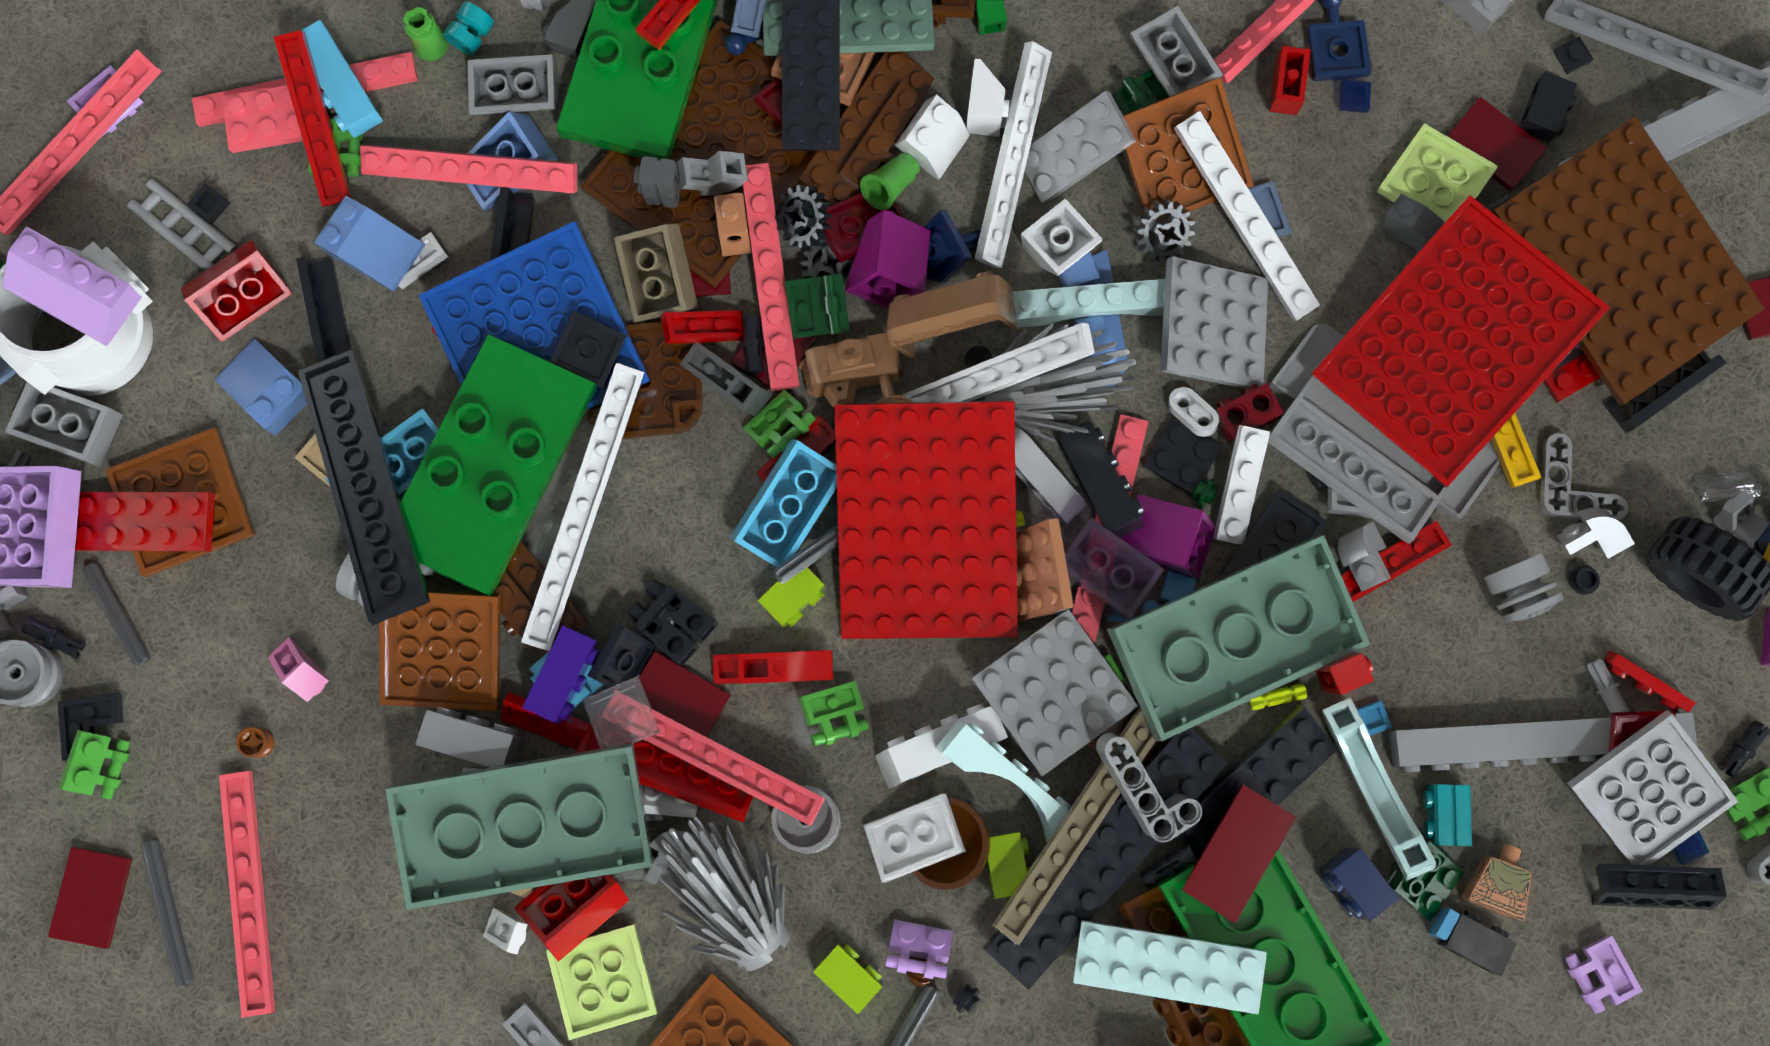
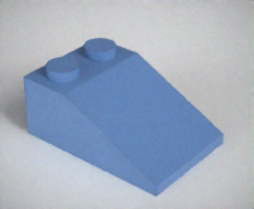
(511, 137)
(369, 244)
(263, 387)

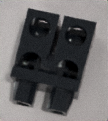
(664, 615)

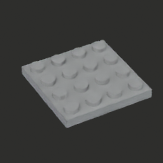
(1214, 324)
(1054, 692)
(1653, 791)

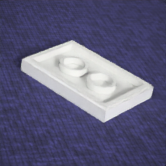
(914, 838)

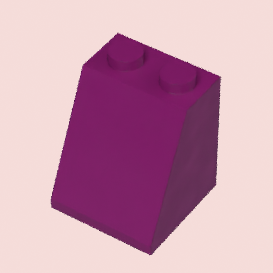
(889, 260)
(1173, 536)

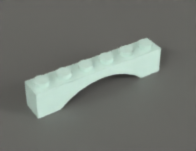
(1065, 303)
(973, 754)
(1377, 789)

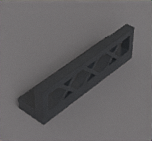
(512, 222)
(328, 320)
(1667, 397)
(1659, 886)

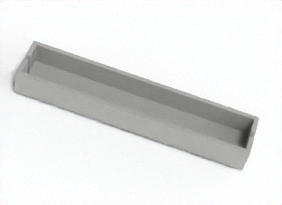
(1702, 120)

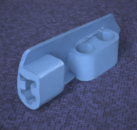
(1096, 271)

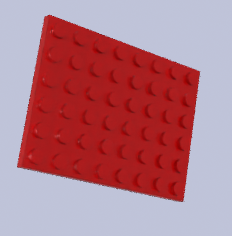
(1459, 341)
(927, 519)

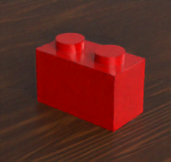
(1289, 80)
(1345, 674)

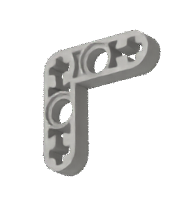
(1567, 497)

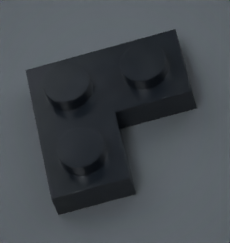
(85, 715)

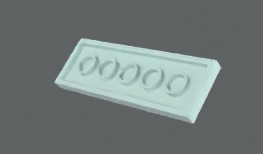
(1170, 967)

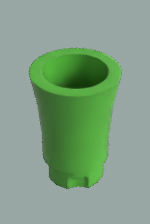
(425, 34)
(889, 181)

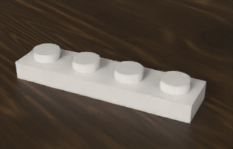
(1241, 484)

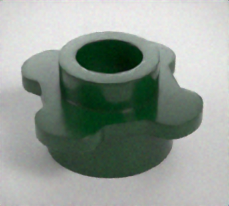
(1205, 492)

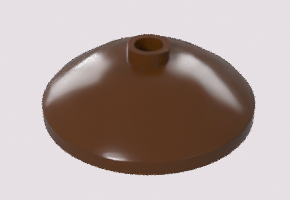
(966, 866)

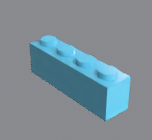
(340, 83)

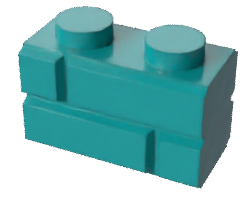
(1448, 815)

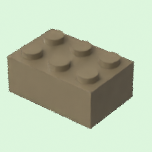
(656, 272)

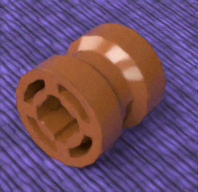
(248, 742)

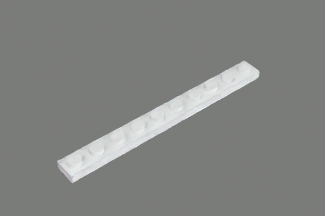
(582, 507)

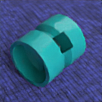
(472, 19)

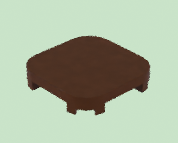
(673, 396)

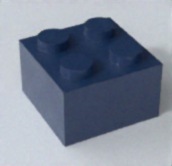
(1357, 884)

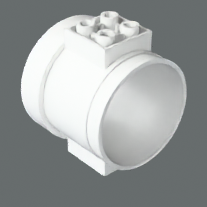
(86, 365)

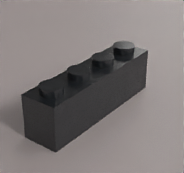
(1101, 481)

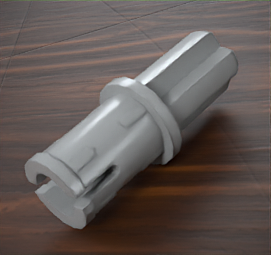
(1606, 686)

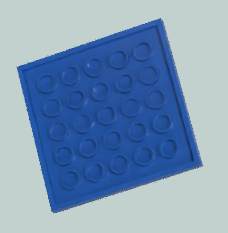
(526, 302)

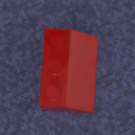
(236, 291)
(570, 911)

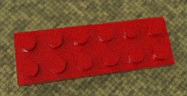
(145, 521)
(682, 780)

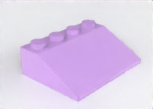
(38, 525)

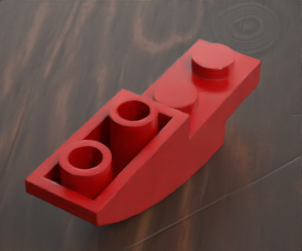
(773, 667)

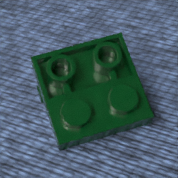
(1139, 92)
(817, 306)
(1429, 889)

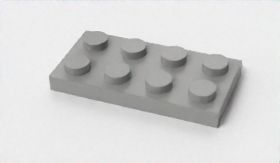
(1077, 147)

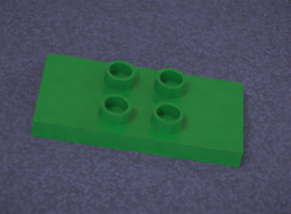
(626, 89)
(492, 463)
(1306, 984)

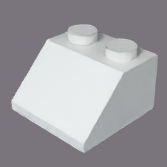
(986, 105)
(934, 136)
(1059, 238)

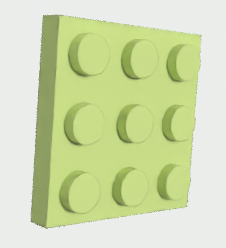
(1437, 173)
(603, 983)

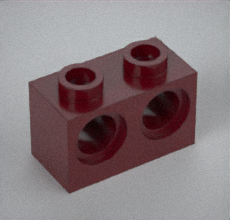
(1247, 413)

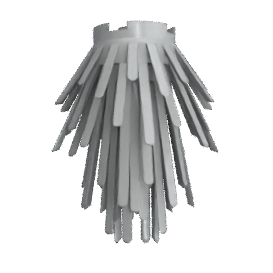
(1065, 388)
(726, 897)

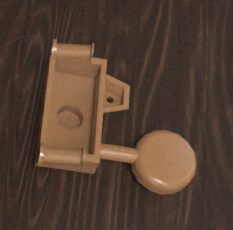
(852, 365)

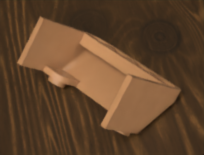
(949, 310)

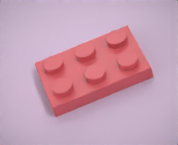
(260, 119)

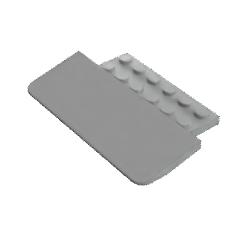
(1355, 457)

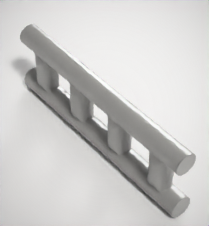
(180, 209)

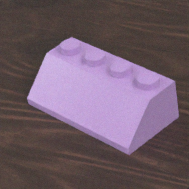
(68, 286)

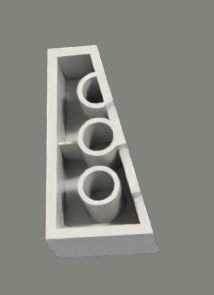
(919, 755)

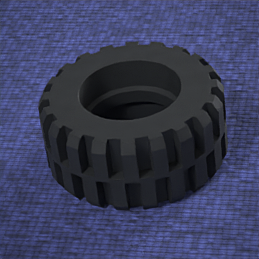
(1710, 568)

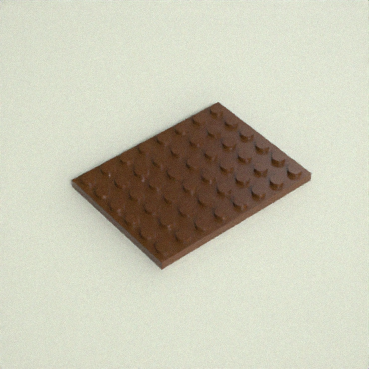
(716, 119)
(1643, 249)

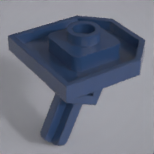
(947, 247)

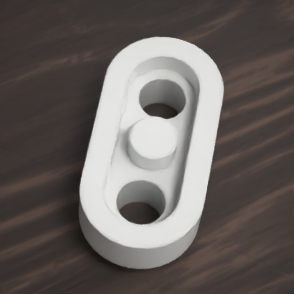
(1196, 411)

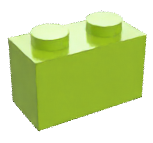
(787, 600)
(1007, 863)
(849, 977)

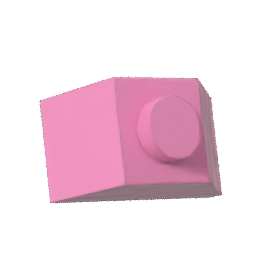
(297, 670)

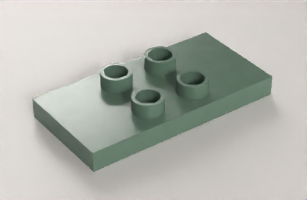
(1238, 637)
(519, 826)

